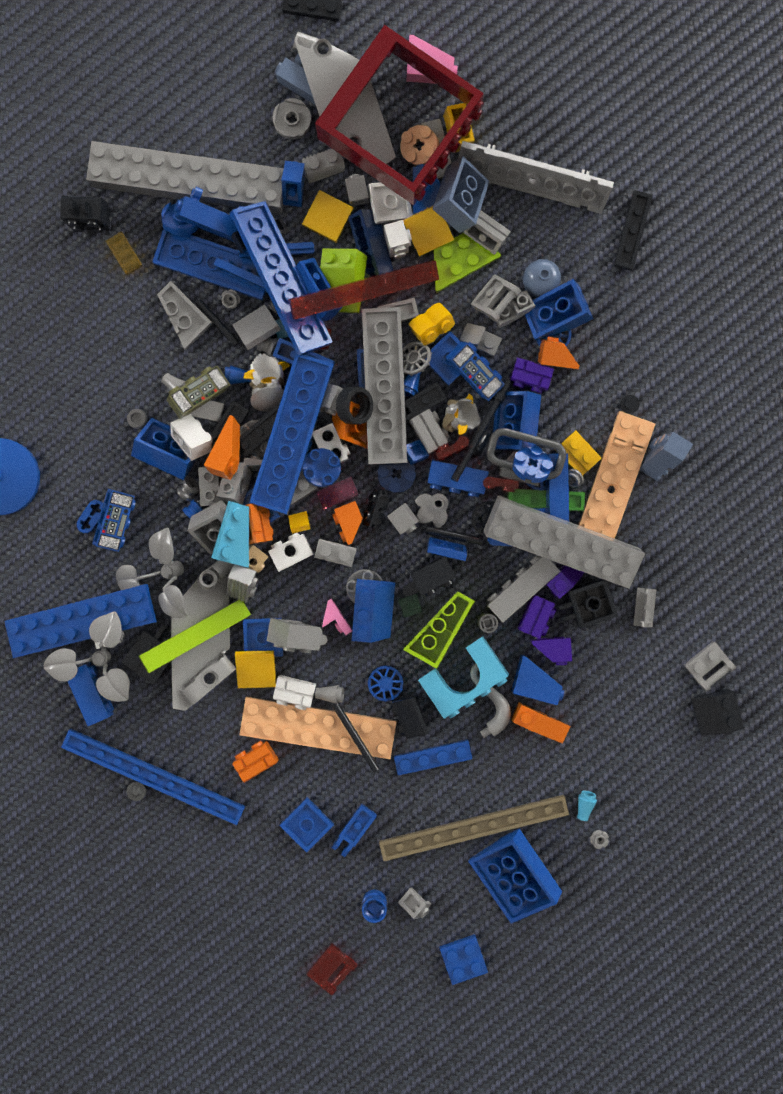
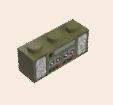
(197, 391)

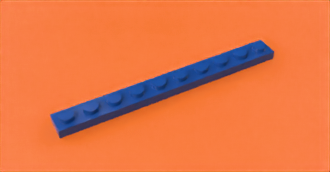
(153, 776)

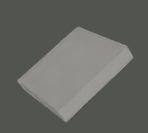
(256, 327)

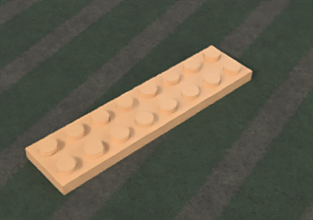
(315, 727)

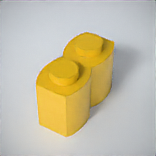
(432, 323)

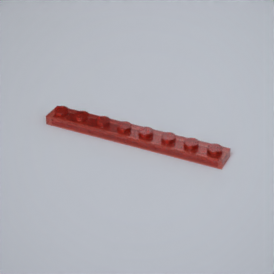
(363, 289)

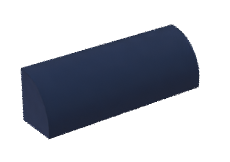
(371, 242)

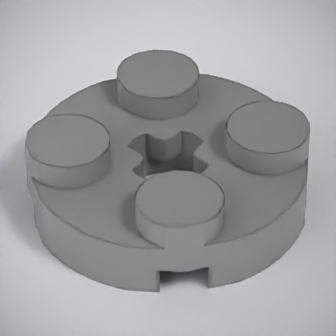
(293, 130)

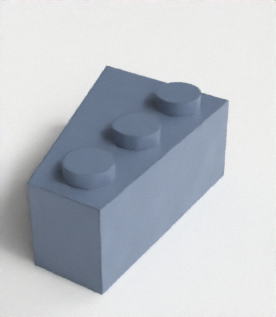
(665, 453)

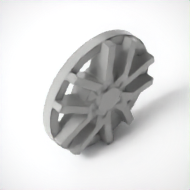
(416, 357)

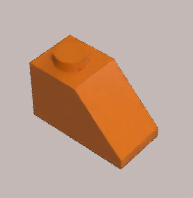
(555, 353)

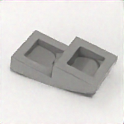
(210, 411)

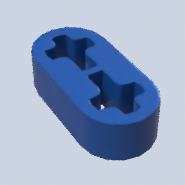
(87, 514)

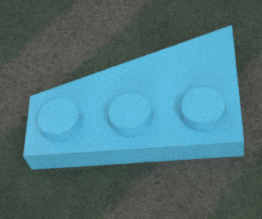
(233, 536)

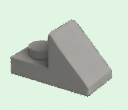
(481, 339)

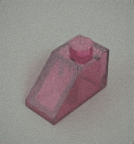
(337, 493)

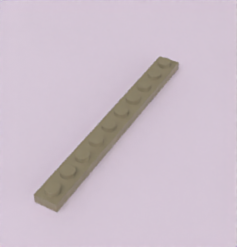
(473, 827)

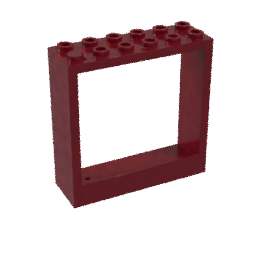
(383, 46)

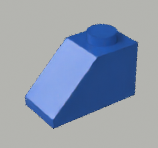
(293, 183)

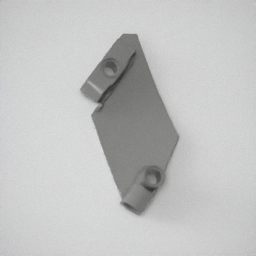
(326, 76)
(208, 657)

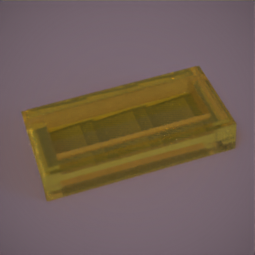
(124, 253)

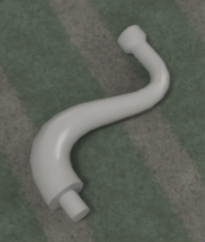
(503, 709)

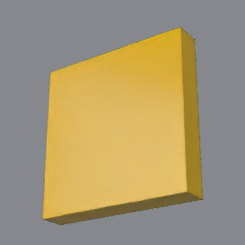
(327, 216)
(428, 230)
(255, 669)

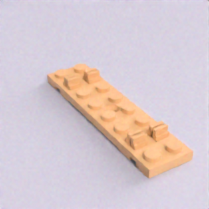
(617, 469)

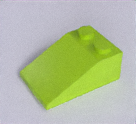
(343, 267)

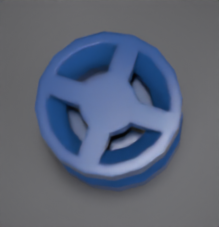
(193, 508)

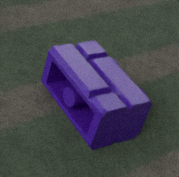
(531, 375)
(536, 617)

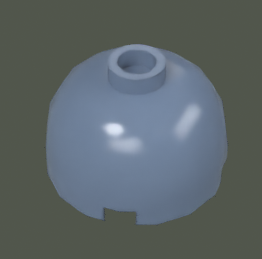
(541, 277)

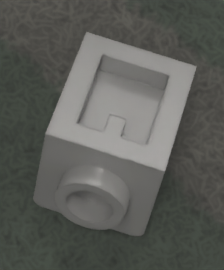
(414, 904)

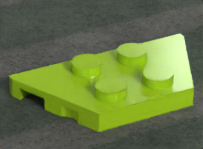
(459, 260)

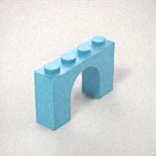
(448, 700)

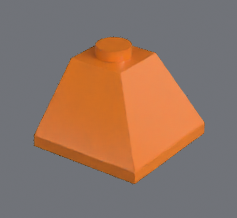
(352, 433)

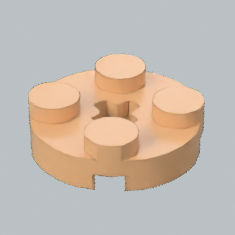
(410, 139)

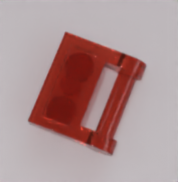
(446, 451)
(508, 485)
(327, 964)

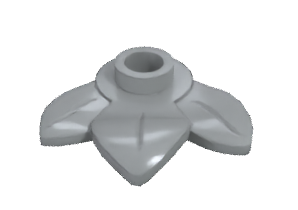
(430, 511)

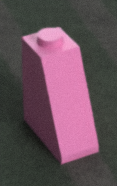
(442, 57)

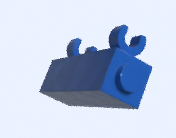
(204, 216)
(557, 492)

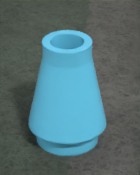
(586, 803)

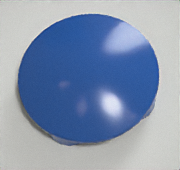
(321, 467)

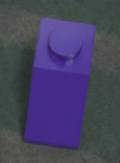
(564, 581)
(555, 649)

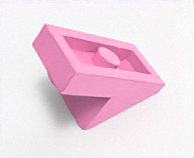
(333, 613)

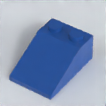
(558, 311)

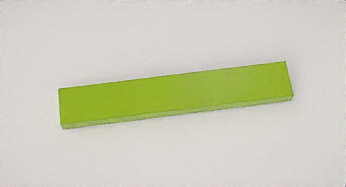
(194, 635)

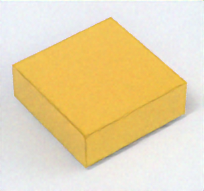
(299, 522)

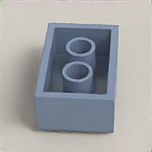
(461, 194)

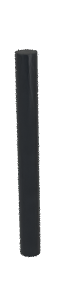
(356, 738)

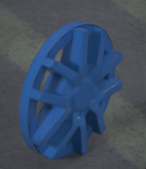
(385, 683)

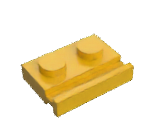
(580, 453)

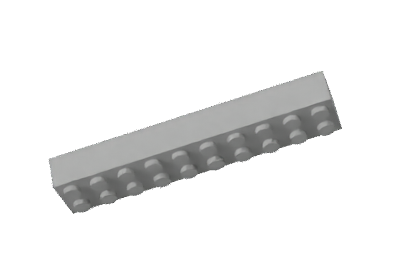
(176, 174)

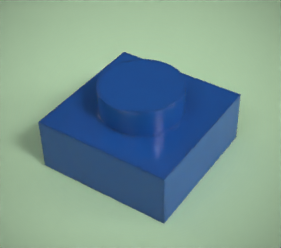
(416, 452)

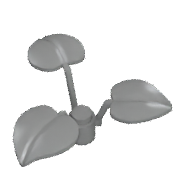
(161, 548)
(107, 631)

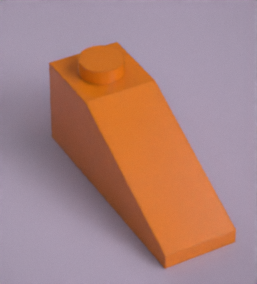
(224, 456)
(539, 722)

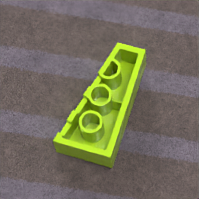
(437, 636)

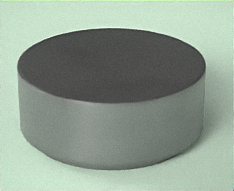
(137, 418)

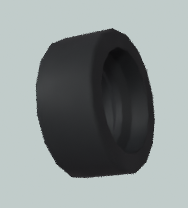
(343, 402)

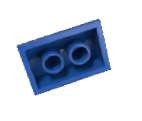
(519, 413)
(158, 448)
(373, 610)

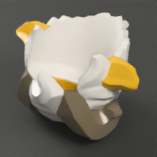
(266, 371)

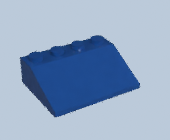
(516, 877)

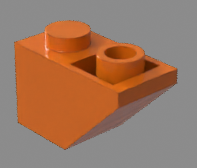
(349, 519)

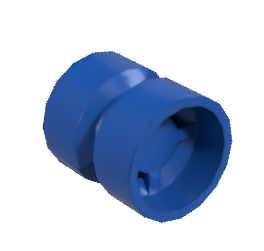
(374, 906)

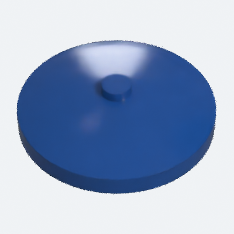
(17, 477)

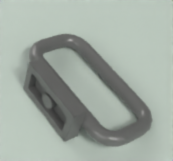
(507, 466)

